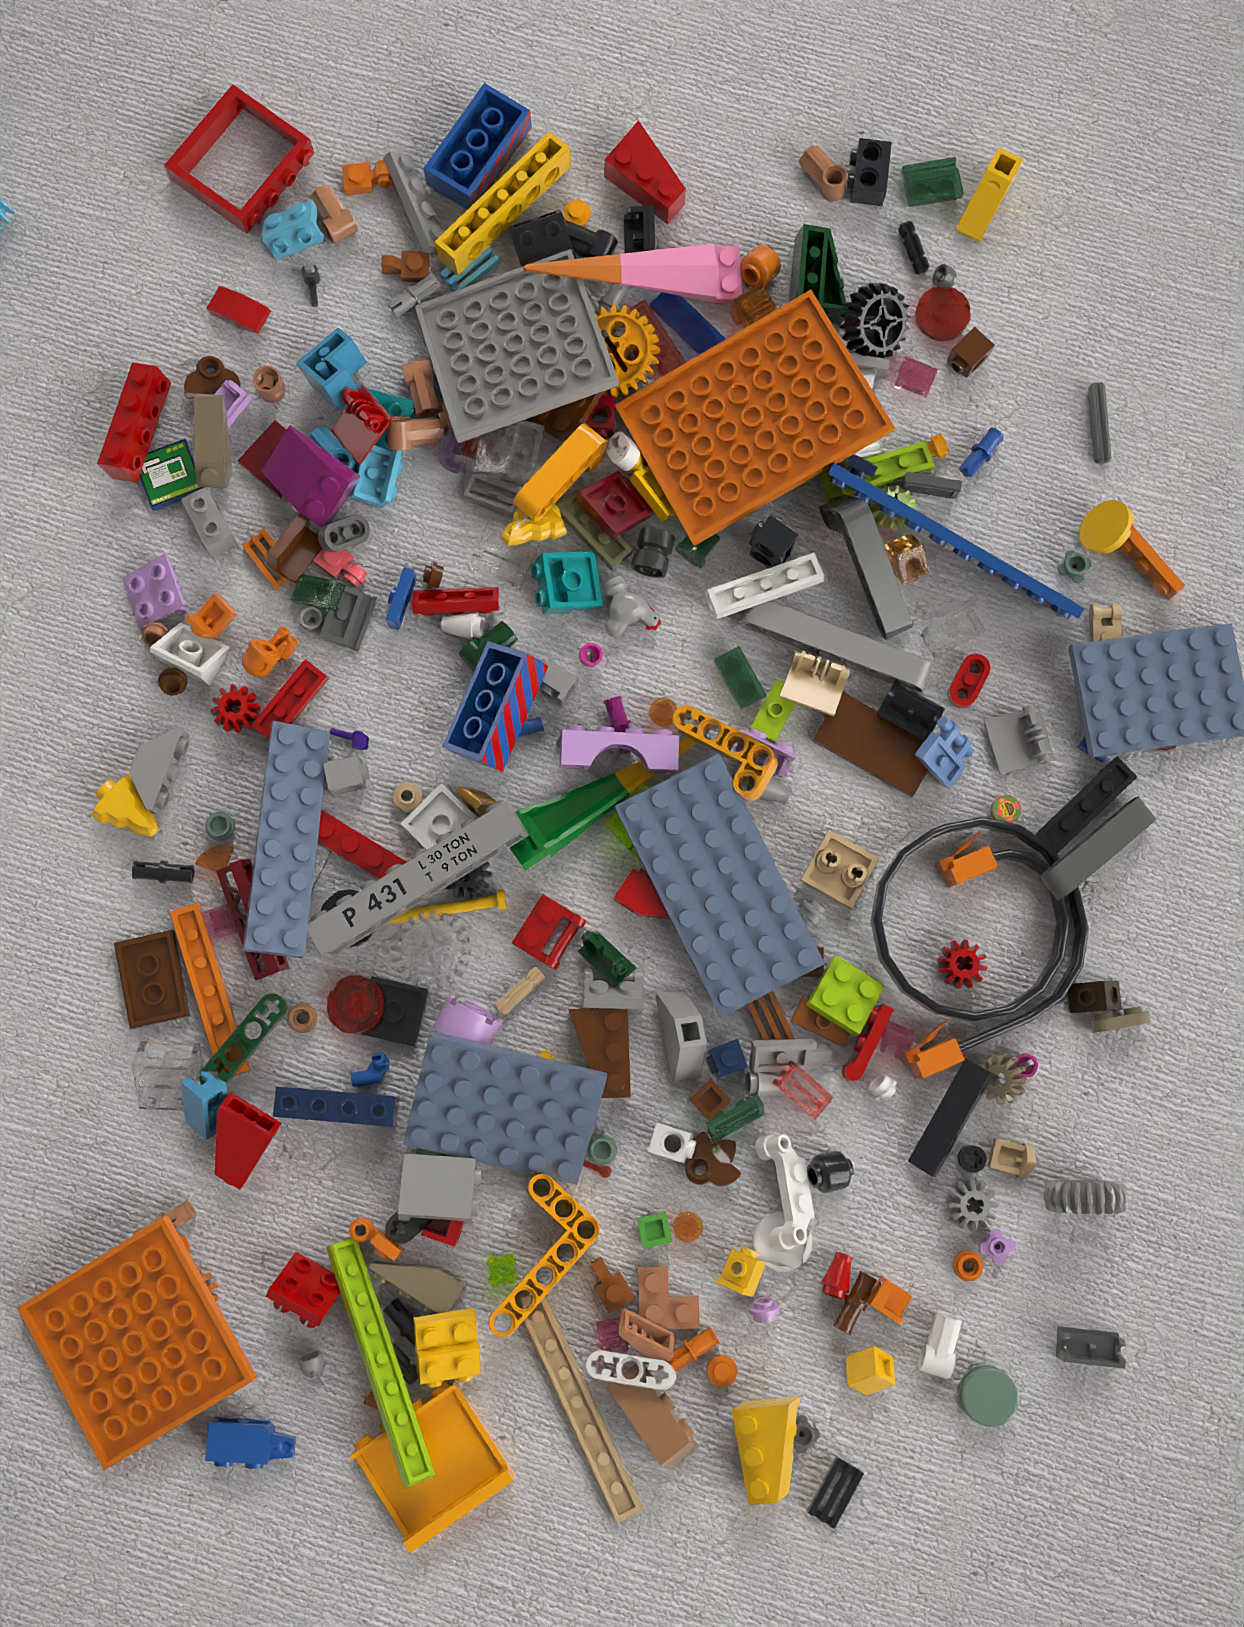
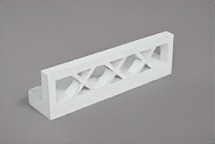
(764, 586)

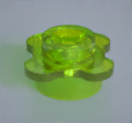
(496, 1275)

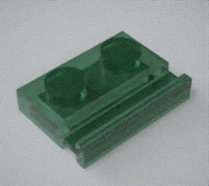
(932, 182)

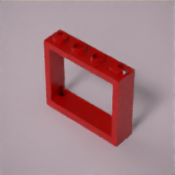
(210, 130)

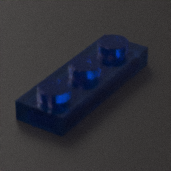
(686, 322)

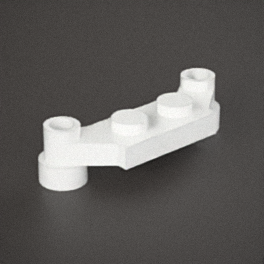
(793, 1190)

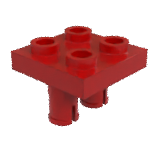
(304, 1290)

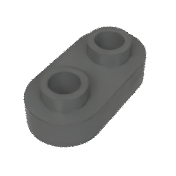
(341, 533)

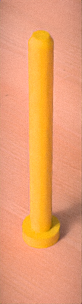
(457, 907)

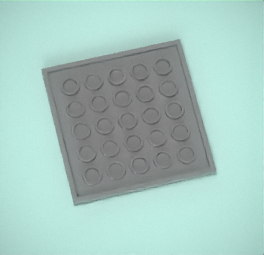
(514, 348)

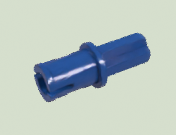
(981, 452)

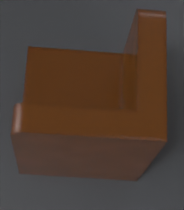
(709, 1099)

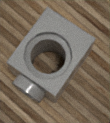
(346, 775)

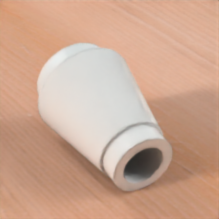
(464, 625)

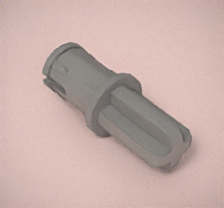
(414, 295)

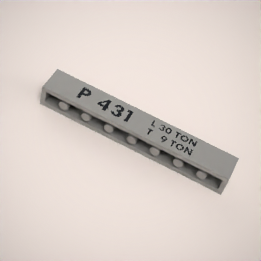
(416, 880)

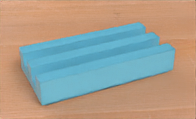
(474, 277)

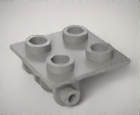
(1019, 739)

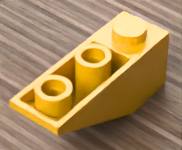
(989, 194)

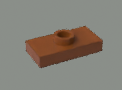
(817, 1024)

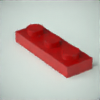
(455, 601)
(291, 698)

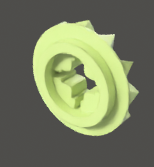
(885, 520)

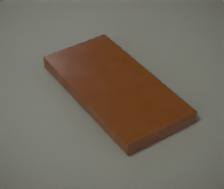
(873, 744)

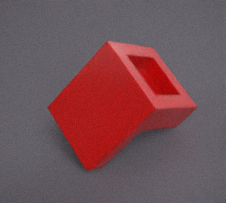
(444, 1231)

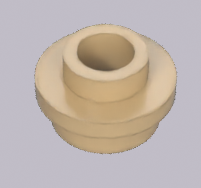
(407, 805)

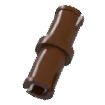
(855, 1302)

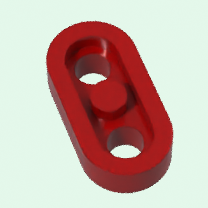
(969, 682)

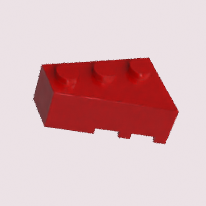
(645, 174)

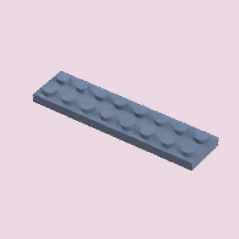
(286, 841)

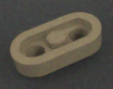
(1131, 1017)

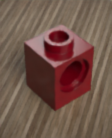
(606, 408)

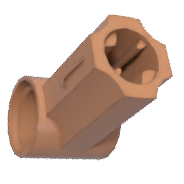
(823, 172)
(336, 220)
(420, 383)
(405, 432)

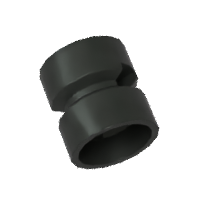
(654, 547)

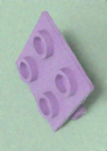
(155, 591)
(782, 751)

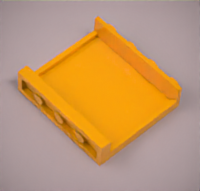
(463, 1458)

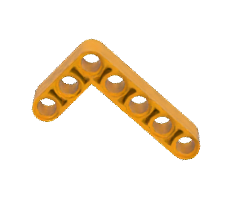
(549, 1259)

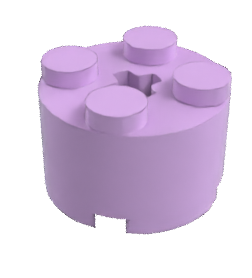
(467, 1021)

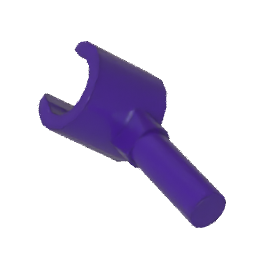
(359, 739)

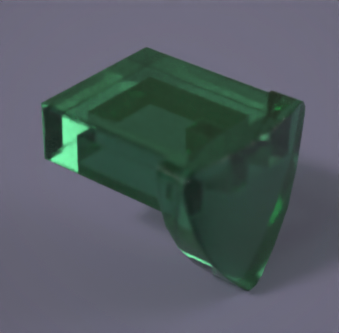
(699, 552)

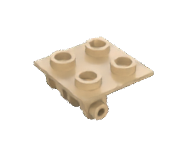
(815, 683)

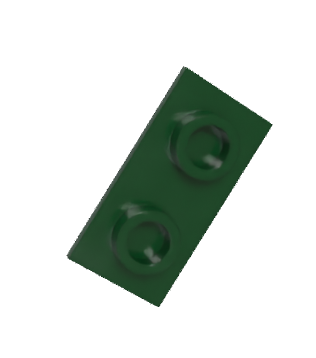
(605, 958)

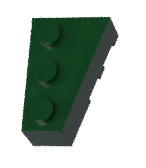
(817, 270)

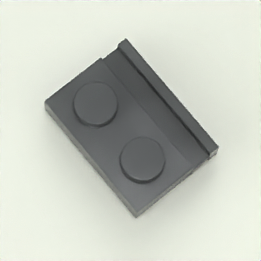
(350, 619)

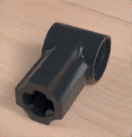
(589, 242)

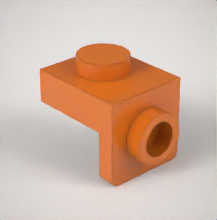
(211, 618)

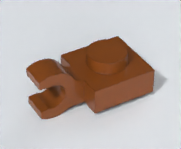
(412, 265)
(613, 1288)

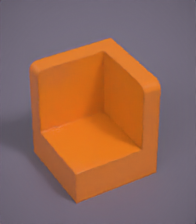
(889, 1299)

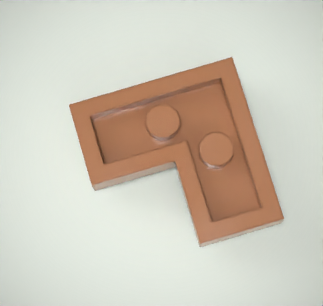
(659, 1307)

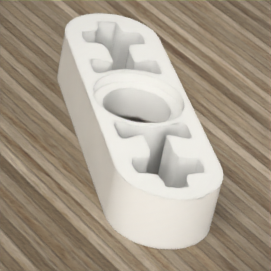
(607, 1375)

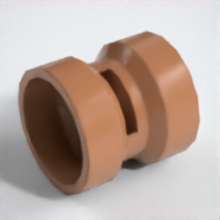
(265, 378)

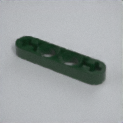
(240, 1038)

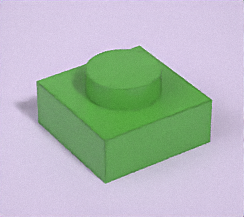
(654, 1229)

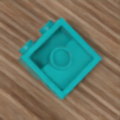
(567, 582)

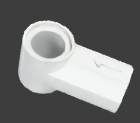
(938, 1354)

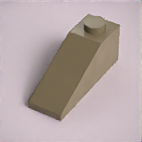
(211, 442)

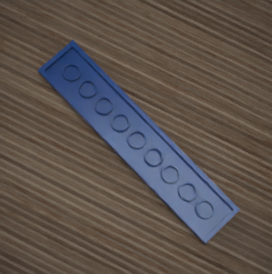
(963, 547)

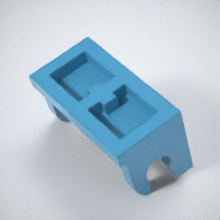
(202, 1103)

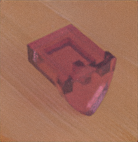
(915, 376)

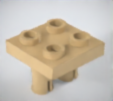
(839, 869)

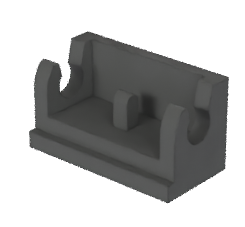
(1090, 1347)

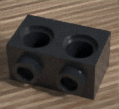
(870, 172)
(772, 542)

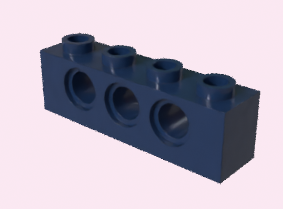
(336, 1106)

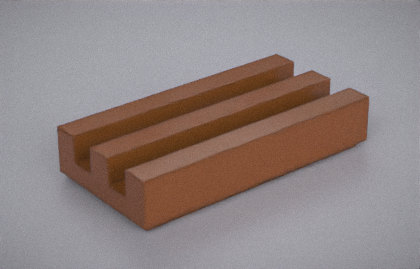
(789, 1035)

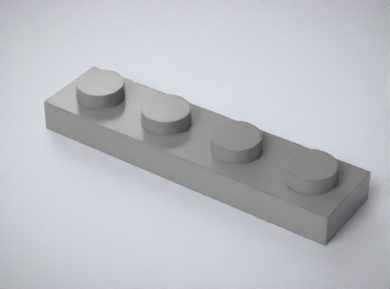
(414, 199)

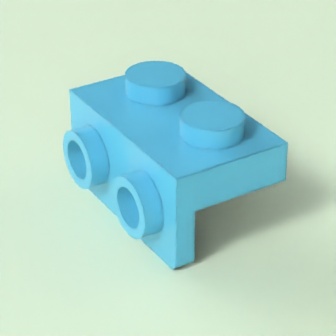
(292, 230)
(378, 477)

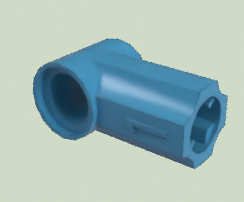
(329, 443)

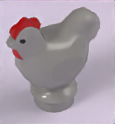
(627, 608)

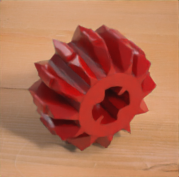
(244, 701)
(965, 975)

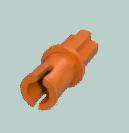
(693, 1349)

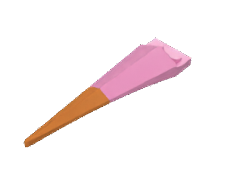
(691, 271)

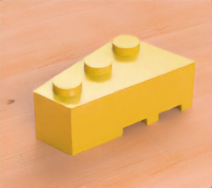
(765, 1446)

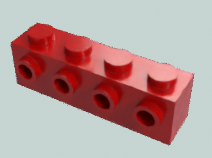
(134, 422)

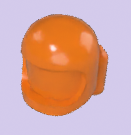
(263, 655)

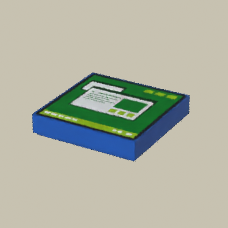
(169, 474)

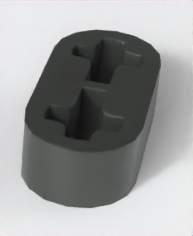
(411, 1228)

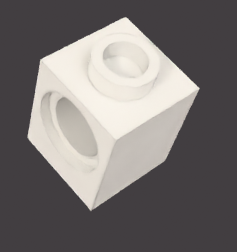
(660, 1136)

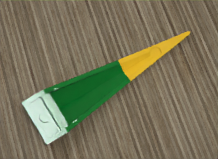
(564, 817)

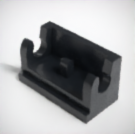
(639, 229)
(910, 710)

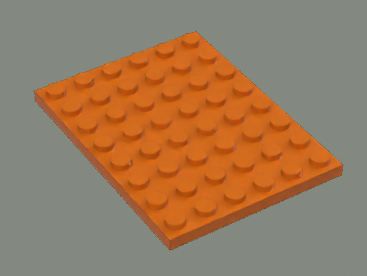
(754, 417)

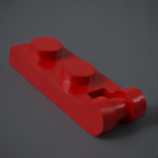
(866, 1044)

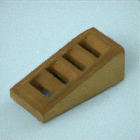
(475, 800)

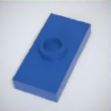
(400, 598)

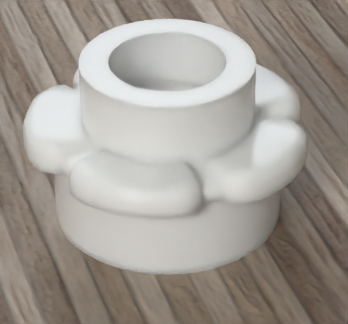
(882, 1087)

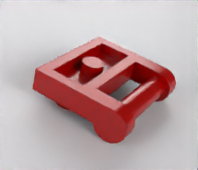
(541, 925)

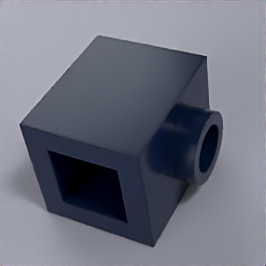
(726, 1058)

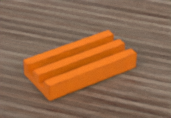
(256, 540)

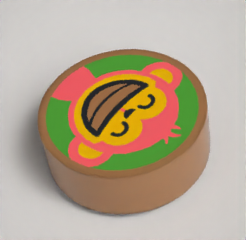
(1006, 809)

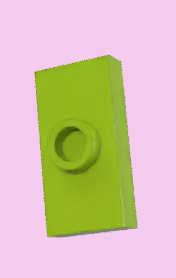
(773, 713)

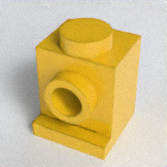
(748, 1278)

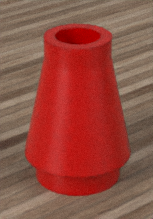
(837, 1278)

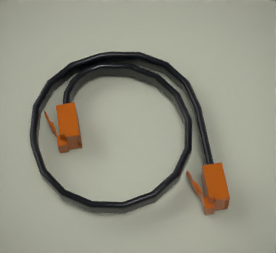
(949, 1051)

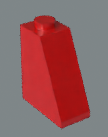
(241, 1139)

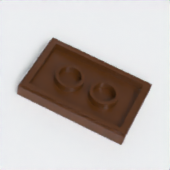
(152, 979)

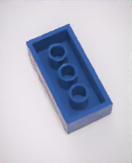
(478, 147)
(495, 706)

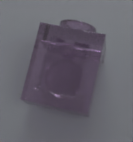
(449, 452)

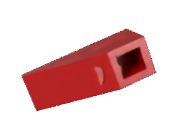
(640, 896)

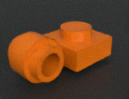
(360, 178)
(384, 1246)

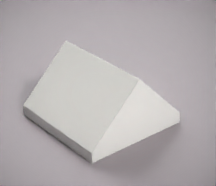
(191, 654)

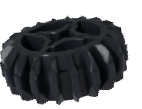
(868, 305)

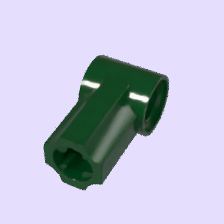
(500, 634)

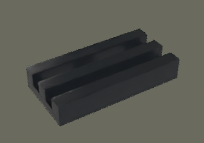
(846, 1497)

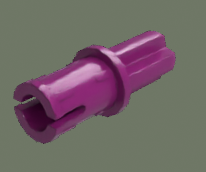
(617, 717)

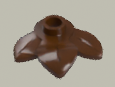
(202, 383)
(715, 1158)

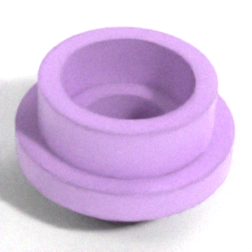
(764, 1310)

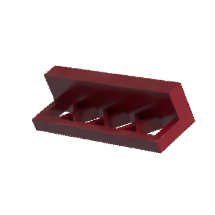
(242, 875)

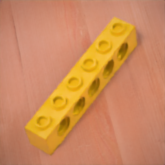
(503, 203)

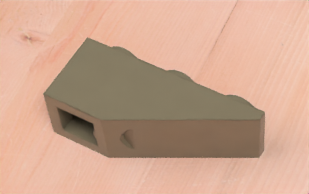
(428, 1284)

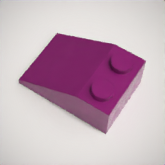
(309, 477)

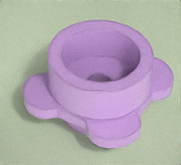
(988, 1246)

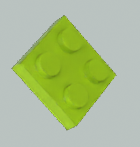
(845, 995)

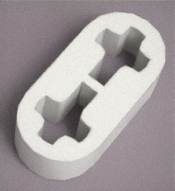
(622, 451)

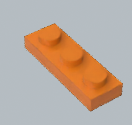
(1152, 565)

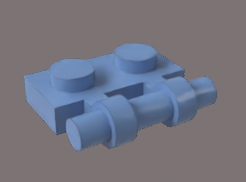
(939, 758)

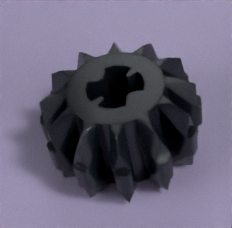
(466, 887)

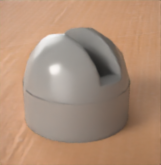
(310, 1363)

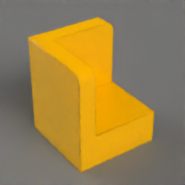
(870, 1370)

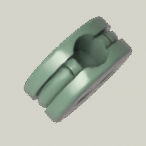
(988, 1395)

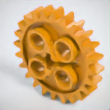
(636, 337)

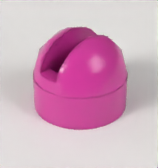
(595, 655)
(1030, 1070)

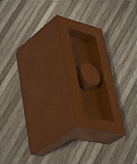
(294, 550)

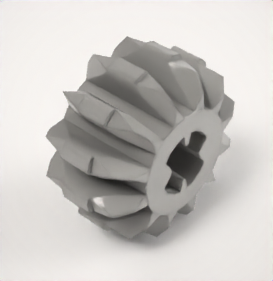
(968, 1216)

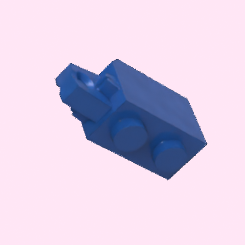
(246, 1442)

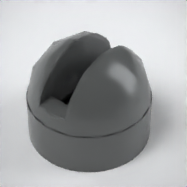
(944, 276)

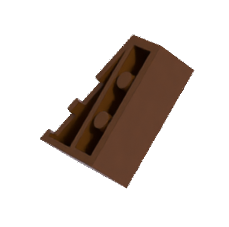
(606, 1046)

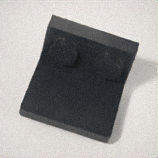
(541, 237)

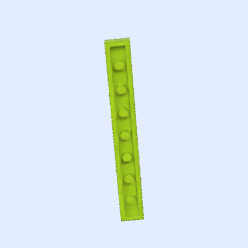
(380, 1362)

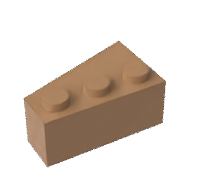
(654, 1420)

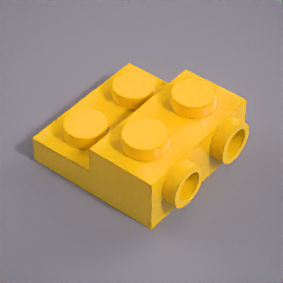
(447, 1347)

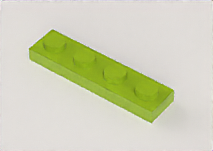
(891, 468)

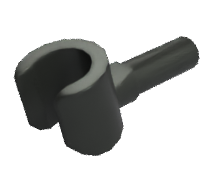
(312, 281)

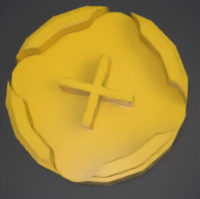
(1106, 527)

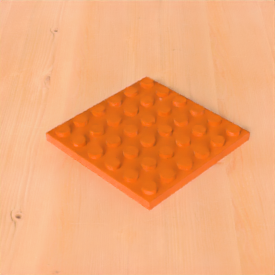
(136, 1342)

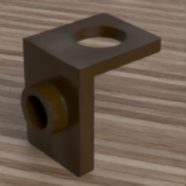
(1094, 996)

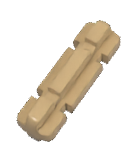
(519, 991)

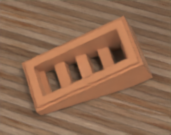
(651, 1338)

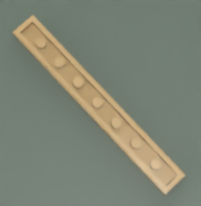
(580, 1408)

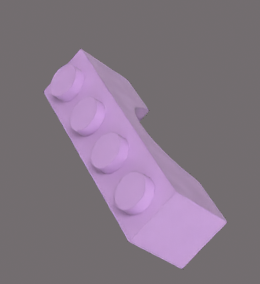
(655, 751)

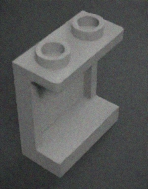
(438, 1188)

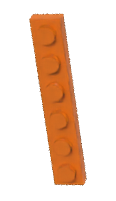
(207, 981)

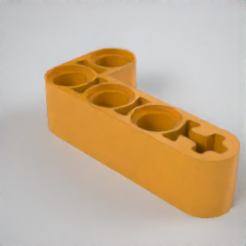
(579, 452)
(722, 745)

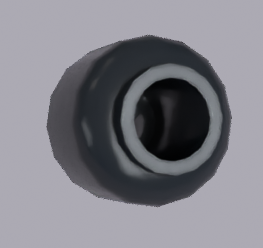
(830, 1171)

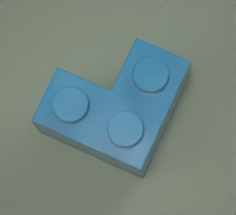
(331, 365)

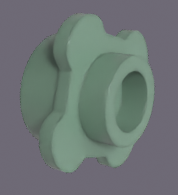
(1080, 561)

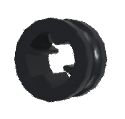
(965, 1165)

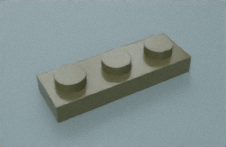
(609, 551)

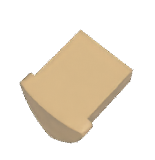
(1012, 1158)

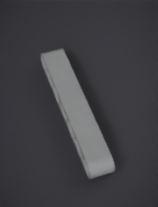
(837, 644)

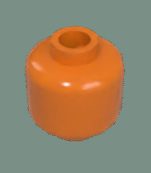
(760, 266)

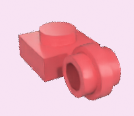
(338, 562)

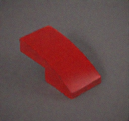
(239, 309)

